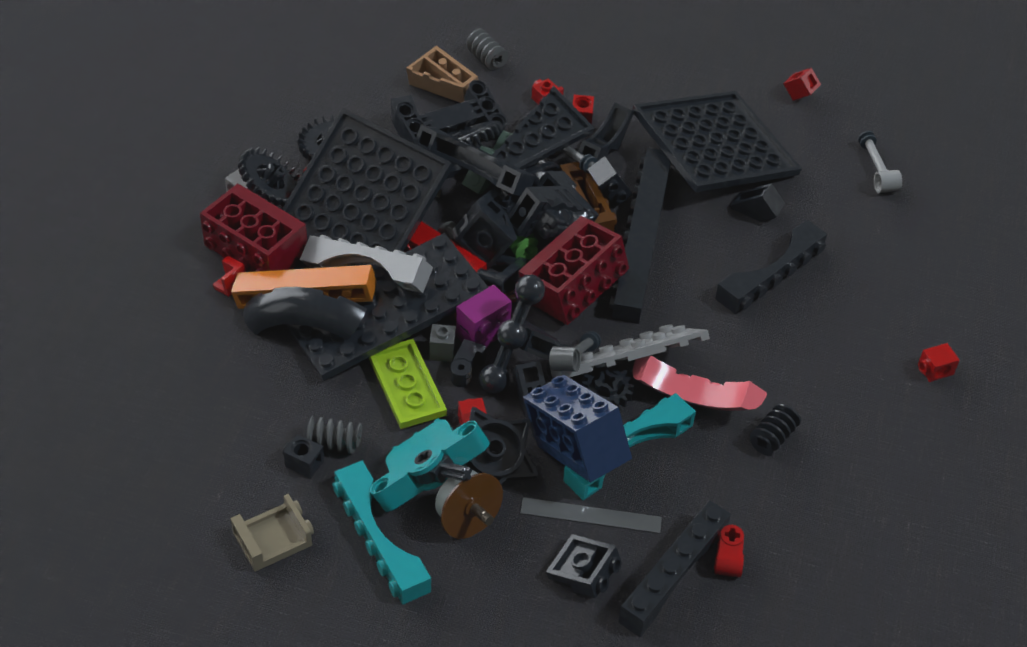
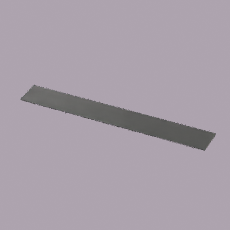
(591, 515)

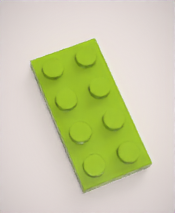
(407, 384)

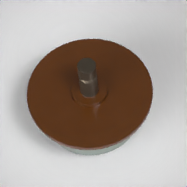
(469, 505)

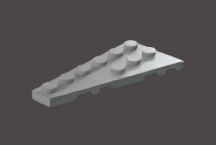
(630, 349)

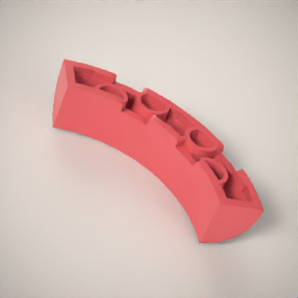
(695, 389)

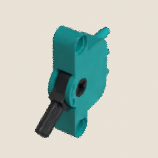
(428, 461)

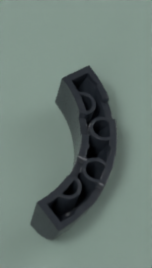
(303, 307)

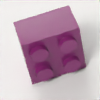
(482, 316)

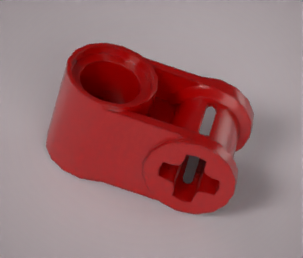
(730, 552)

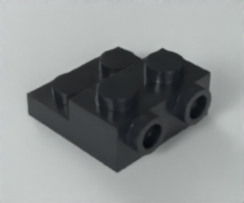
(585, 565)

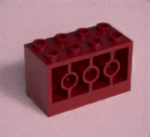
(253, 231)
(577, 268)

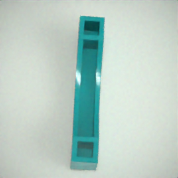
(665, 420)
(404, 571)

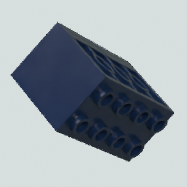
(577, 427)

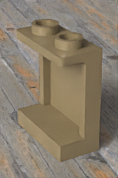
(273, 534)

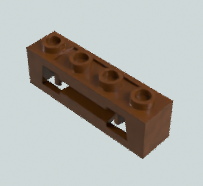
(591, 194)

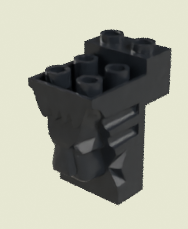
(549, 207)

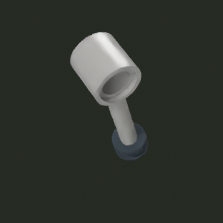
(884, 179)

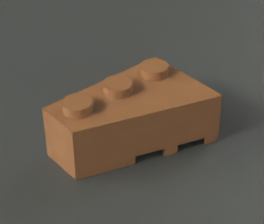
(440, 75)

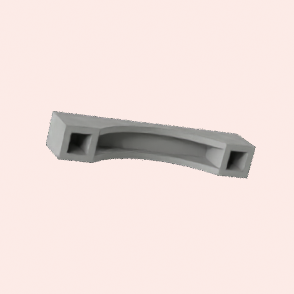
(406, 270)

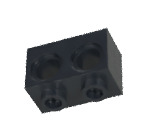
(610, 181)

